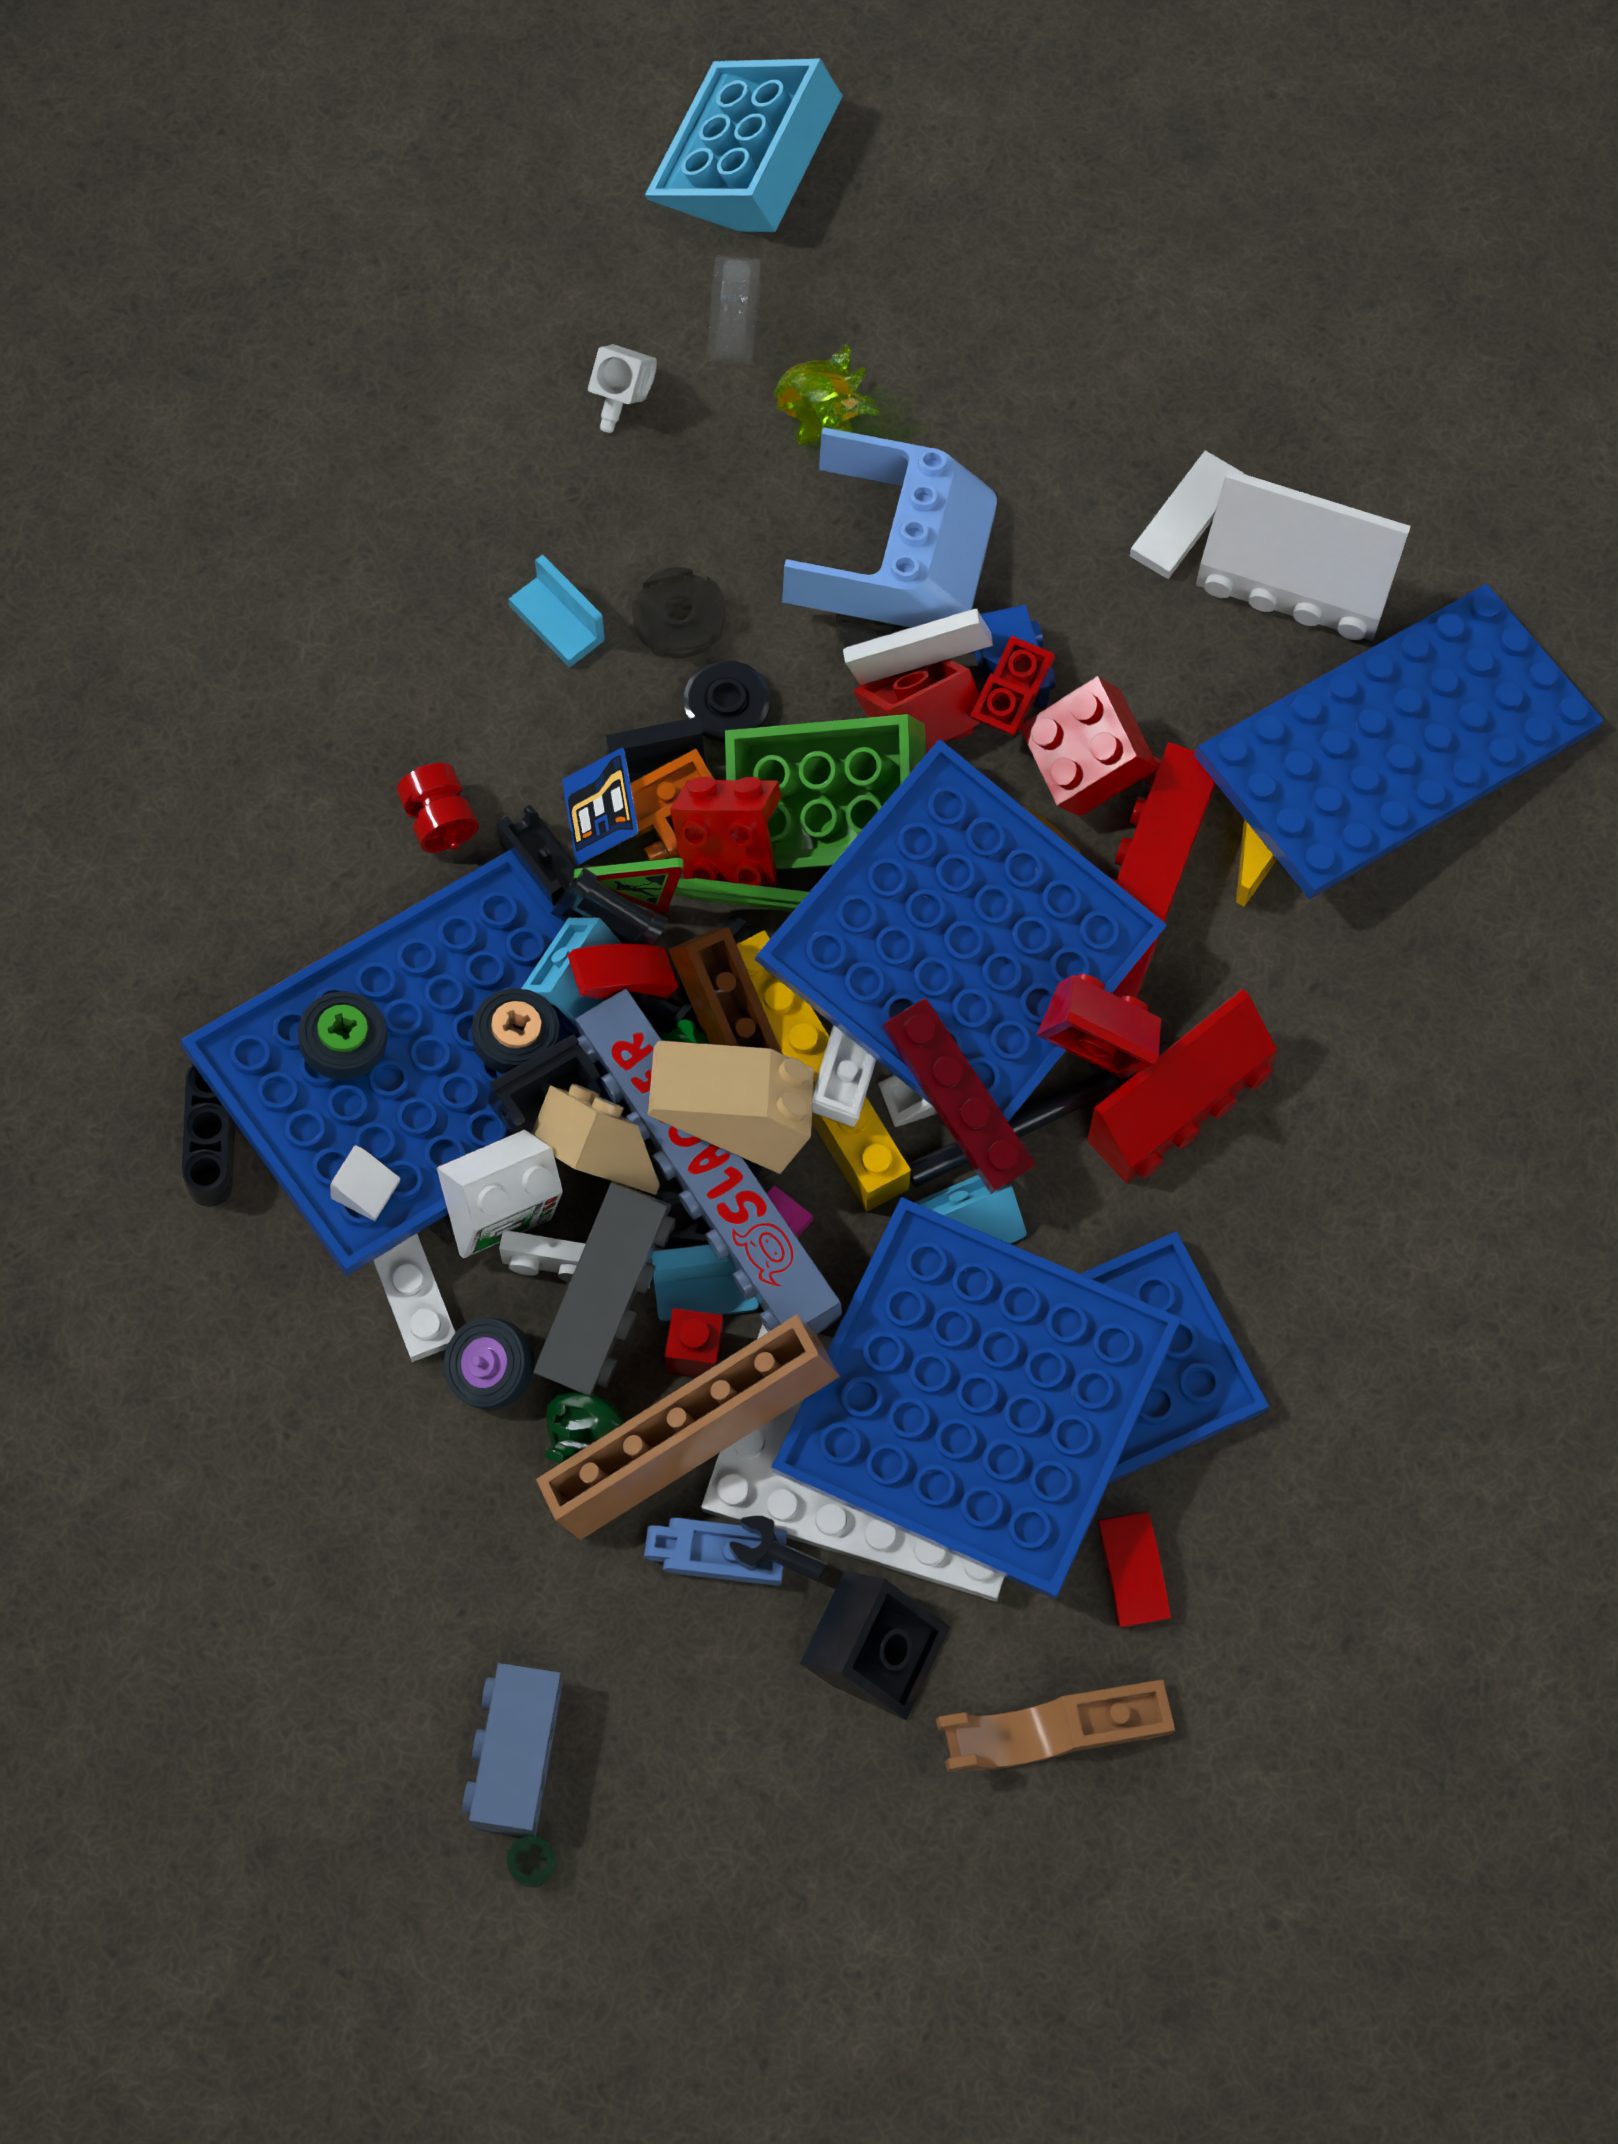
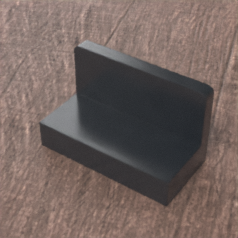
(657, 745)

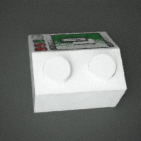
(500, 1189)

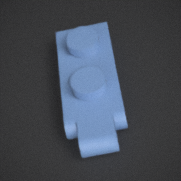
(704, 1551)

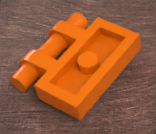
(654, 797)

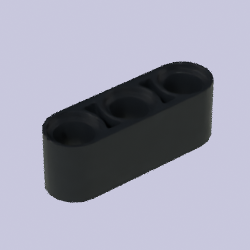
(210, 1154)

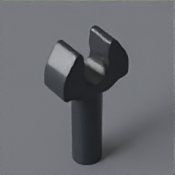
(773, 1550)

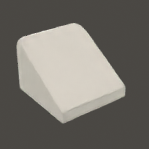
(903, 1102)
(363, 1184)

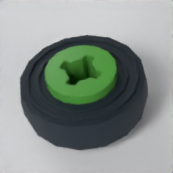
(334, 1051)

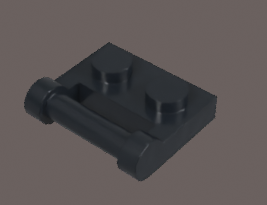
(625, 919)

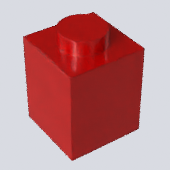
(693, 1342)

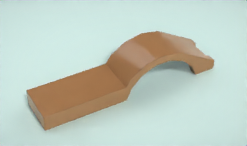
(1057, 1727)

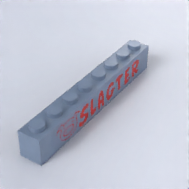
(713, 1180)

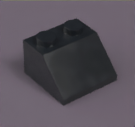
(875, 1643)

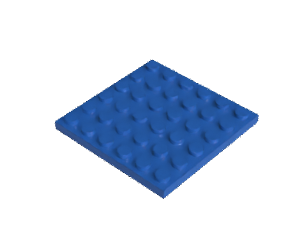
(960, 905)
(978, 1397)

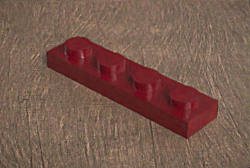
(958, 1095)

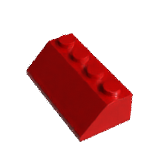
(1183, 1089)

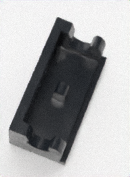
(538, 852)
(521, 1091)

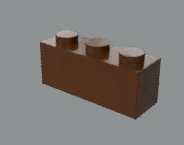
(722, 991)

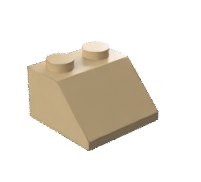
(595, 1137)

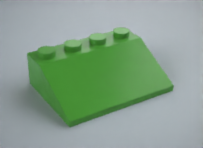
(828, 779)

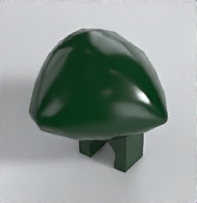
(577, 1422)

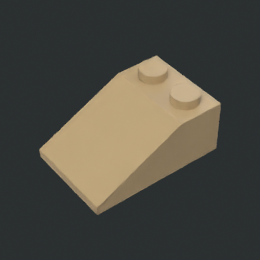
(734, 1098)

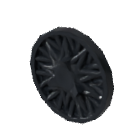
(727, 698)

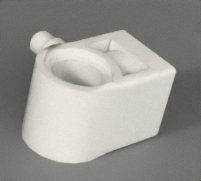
(621, 378)

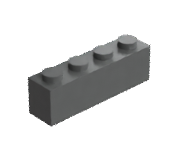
(603, 1289)

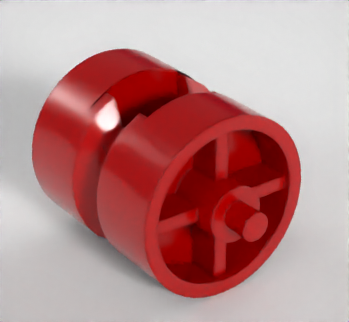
(441, 815)

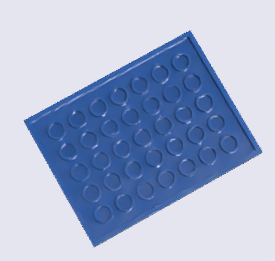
(428, 1089)

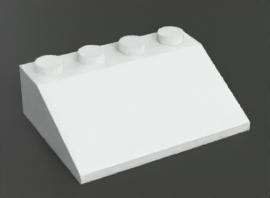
(1301, 556)

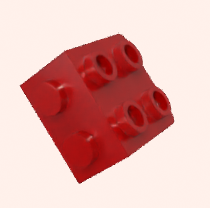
(726, 831)

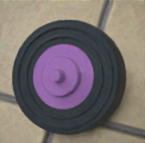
(489, 1363)

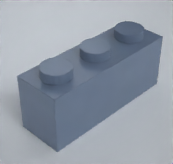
(513, 1750)

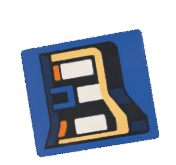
(600, 806)

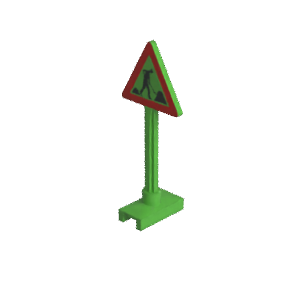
(657, 881)

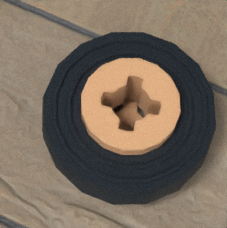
(496, 1038)

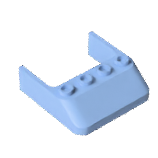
(932, 545)

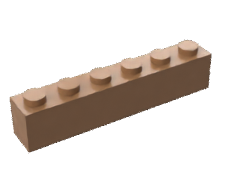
(687, 1427)

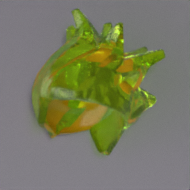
(823, 395)

